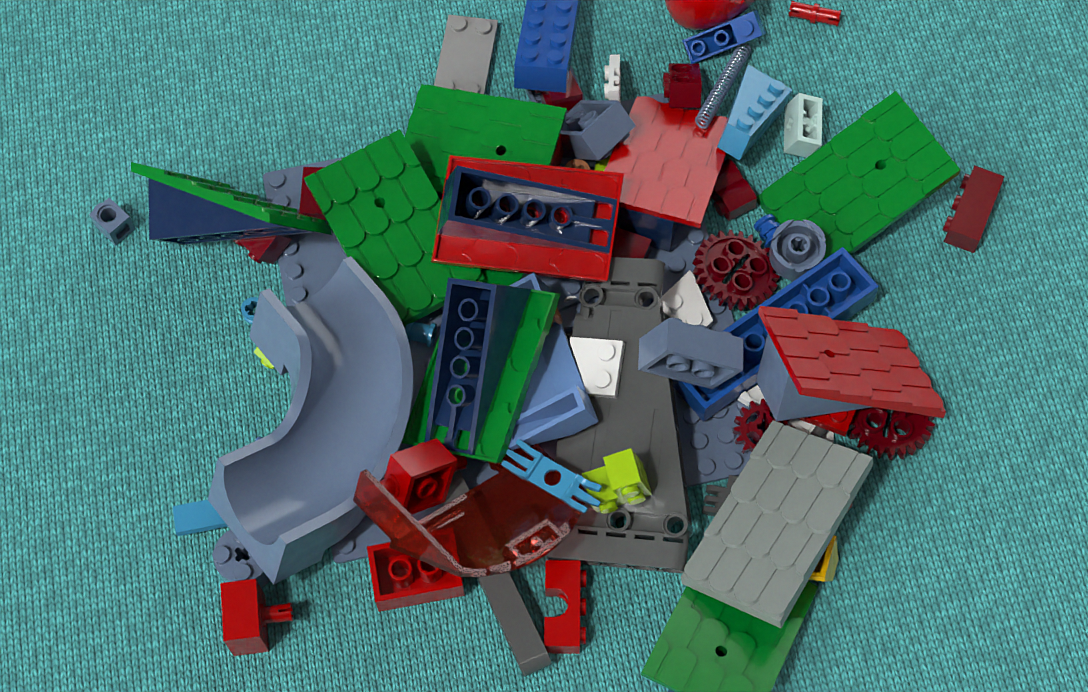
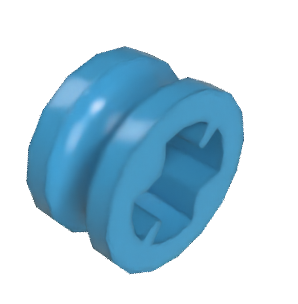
(248, 306)

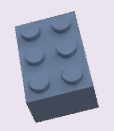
(594, 129)
(690, 353)

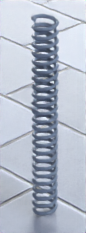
(719, 82)

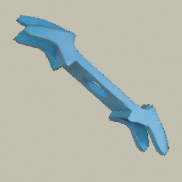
(540, 466)

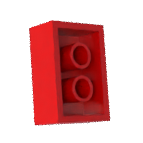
(407, 581)

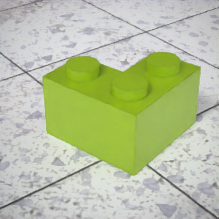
(621, 480)

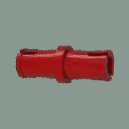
(815, 13)

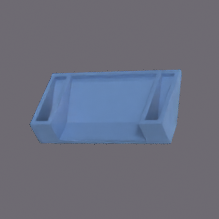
(556, 394)

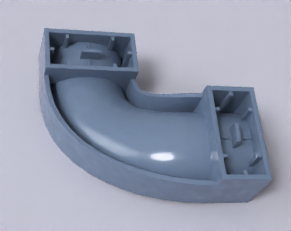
(346, 414)

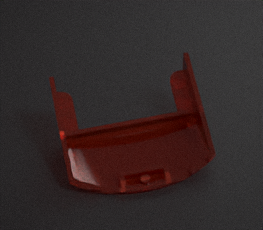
(482, 531)

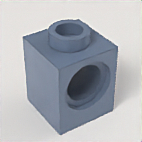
(118, 228)

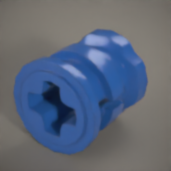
(766, 227)

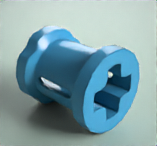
(421, 333)

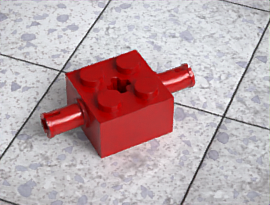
(422, 475)

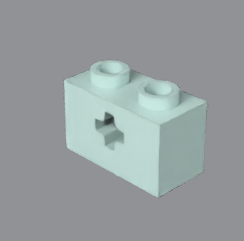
(803, 125)

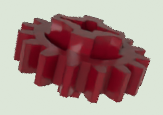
(752, 429)

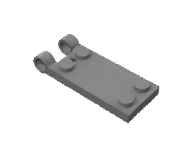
(466, 53)

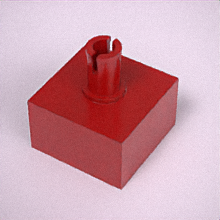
(247, 616)

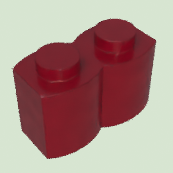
(732, 193)

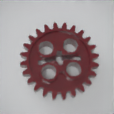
(724, 253)
(915, 426)

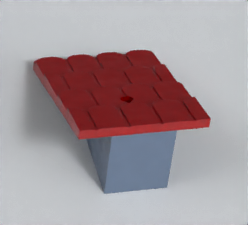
(839, 366)

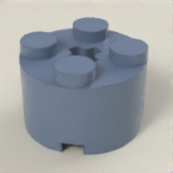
(792, 236)
(230, 564)

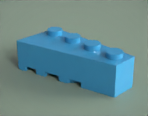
(753, 110)

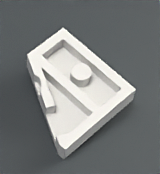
(599, 364)

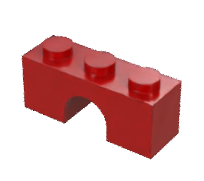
(564, 581)

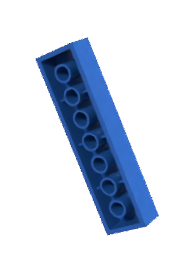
(831, 289)

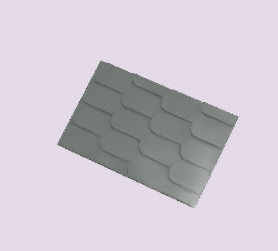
(776, 522)

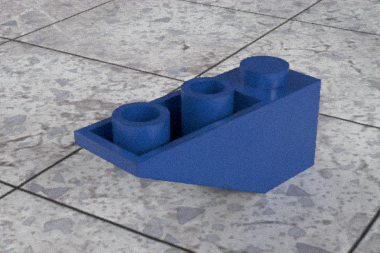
(724, 36)

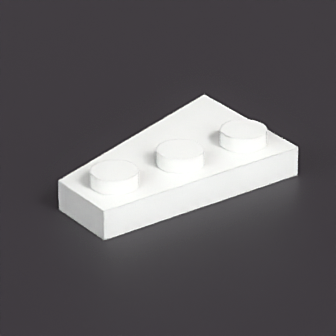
(613, 75)

